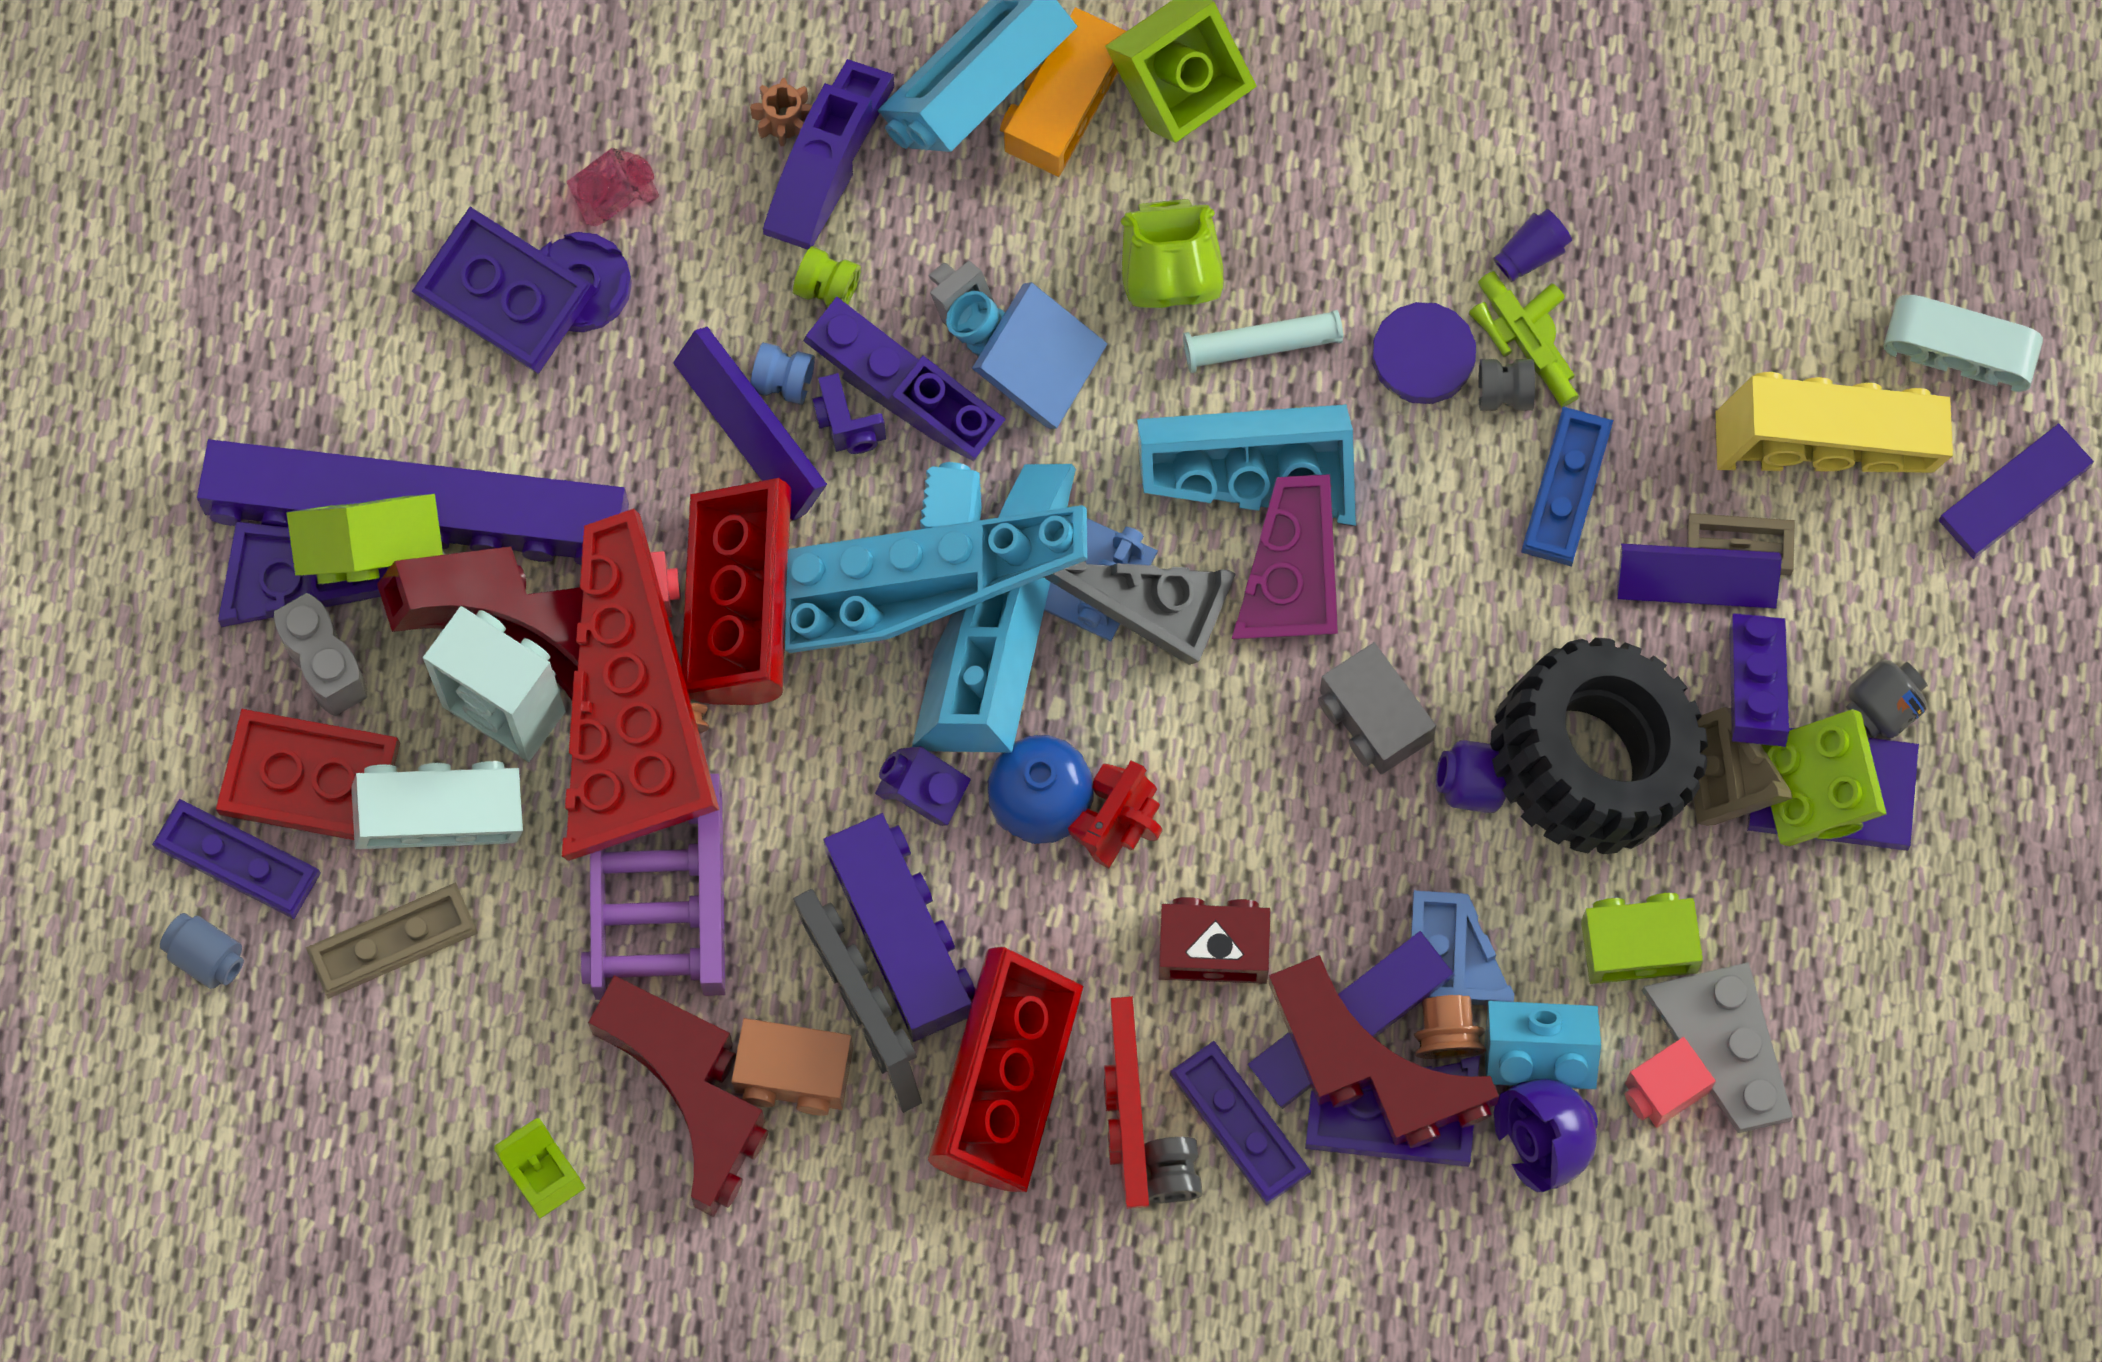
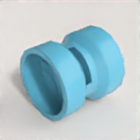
(973, 319)

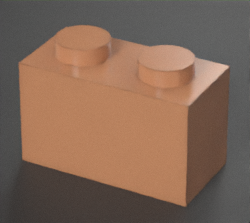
(792, 1066)

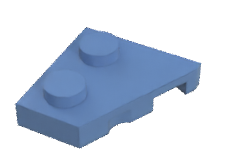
(1455, 933)

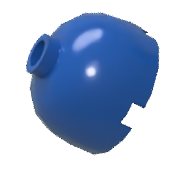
(1040, 788)

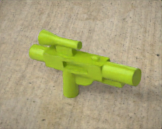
(1531, 330)

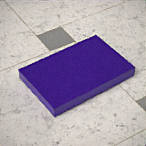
(504, 290)
(1896, 774)

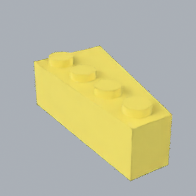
(1833, 426)

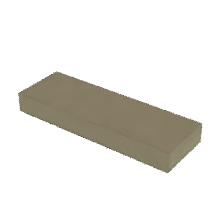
(391, 940)

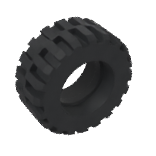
(1639, 705)

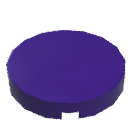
(606, 272)
(1424, 352)

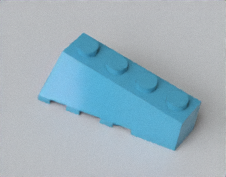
(1243, 453)

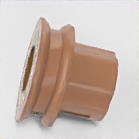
(1449, 1029)

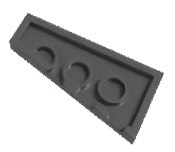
(867, 1007)

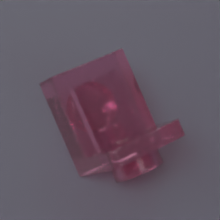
(611, 185)

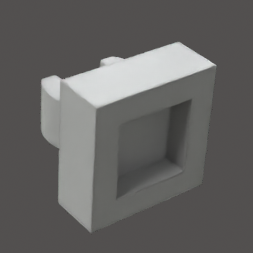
(954, 284)

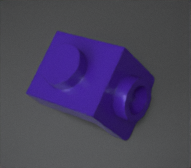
(832, 412)
(922, 783)

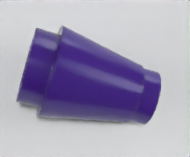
(1533, 245)

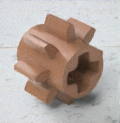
(773, 99)

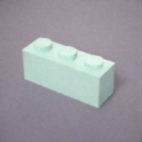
(436, 806)

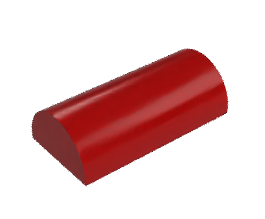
(736, 593)
(1005, 1072)

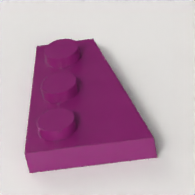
(1294, 565)

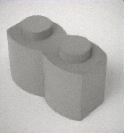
(320, 654)

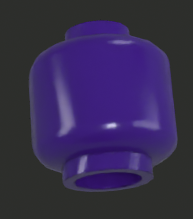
(1469, 777)

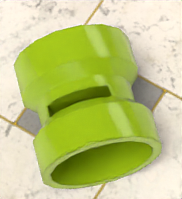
(825, 278)

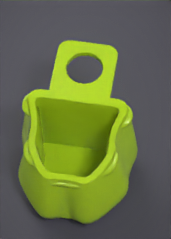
(1171, 255)

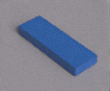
(1567, 486)

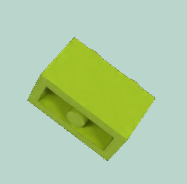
(1641, 939)

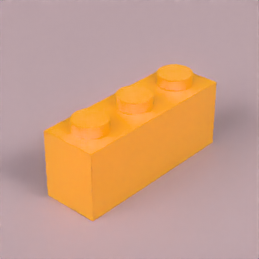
(1062, 96)

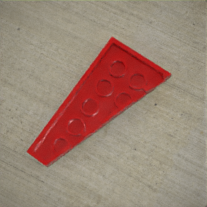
(631, 714)

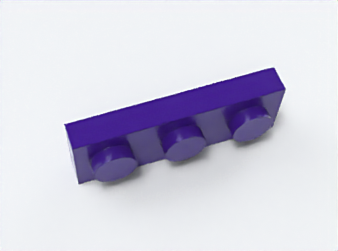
(1758, 680)

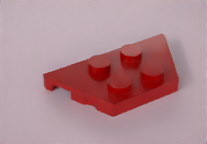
(1123, 1096)

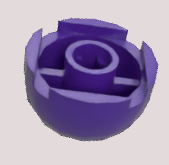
(1549, 1130)

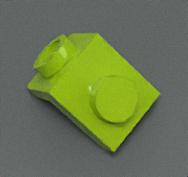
(538, 1167)

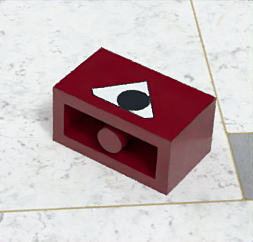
(1214, 941)

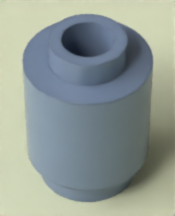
(202, 950)

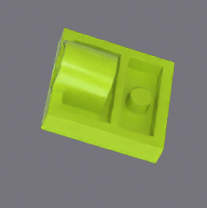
(1829, 780)

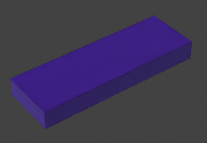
(2016, 491)
(1699, 575)
(236, 858)
(1240, 1123)

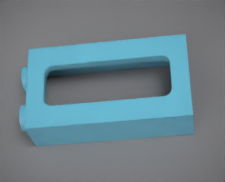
(974, 72)

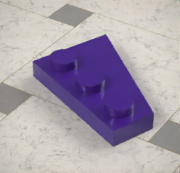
(264, 578)
(1362, 1130)

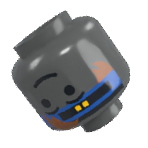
(1888, 698)

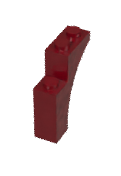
(432, 588)
(1345, 1058)
(687, 1059)

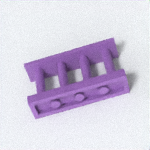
(701, 911)

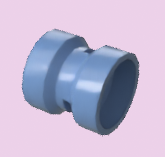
(779, 373)

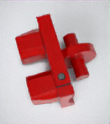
(1123, 816)

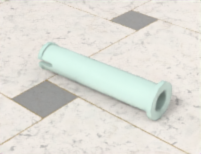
(1262, 339)

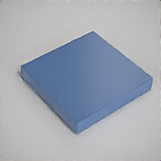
(1039, 355)

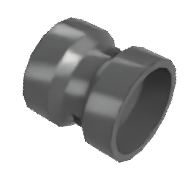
(1507, 384)
(1172, 1170)

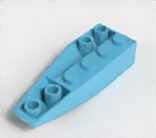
(911, 578)
(989, 648)

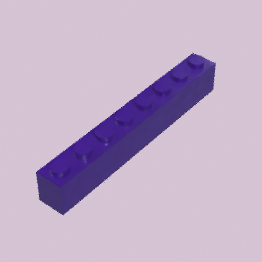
(472, 505)

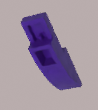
(824, 153)
(902, 383)

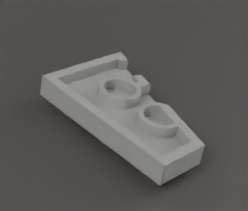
(1729, 1033)

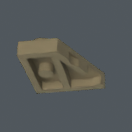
(1736, 776)

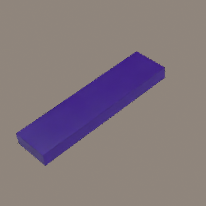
(748, 419)
(1374, 1001)

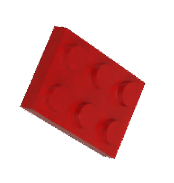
(298, 772)

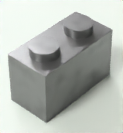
(1375, 709)

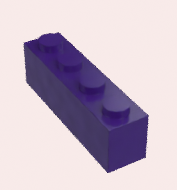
(899, 926)

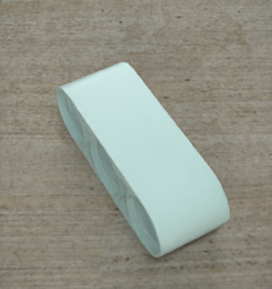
(1963, 340)

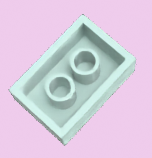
(495, 682)

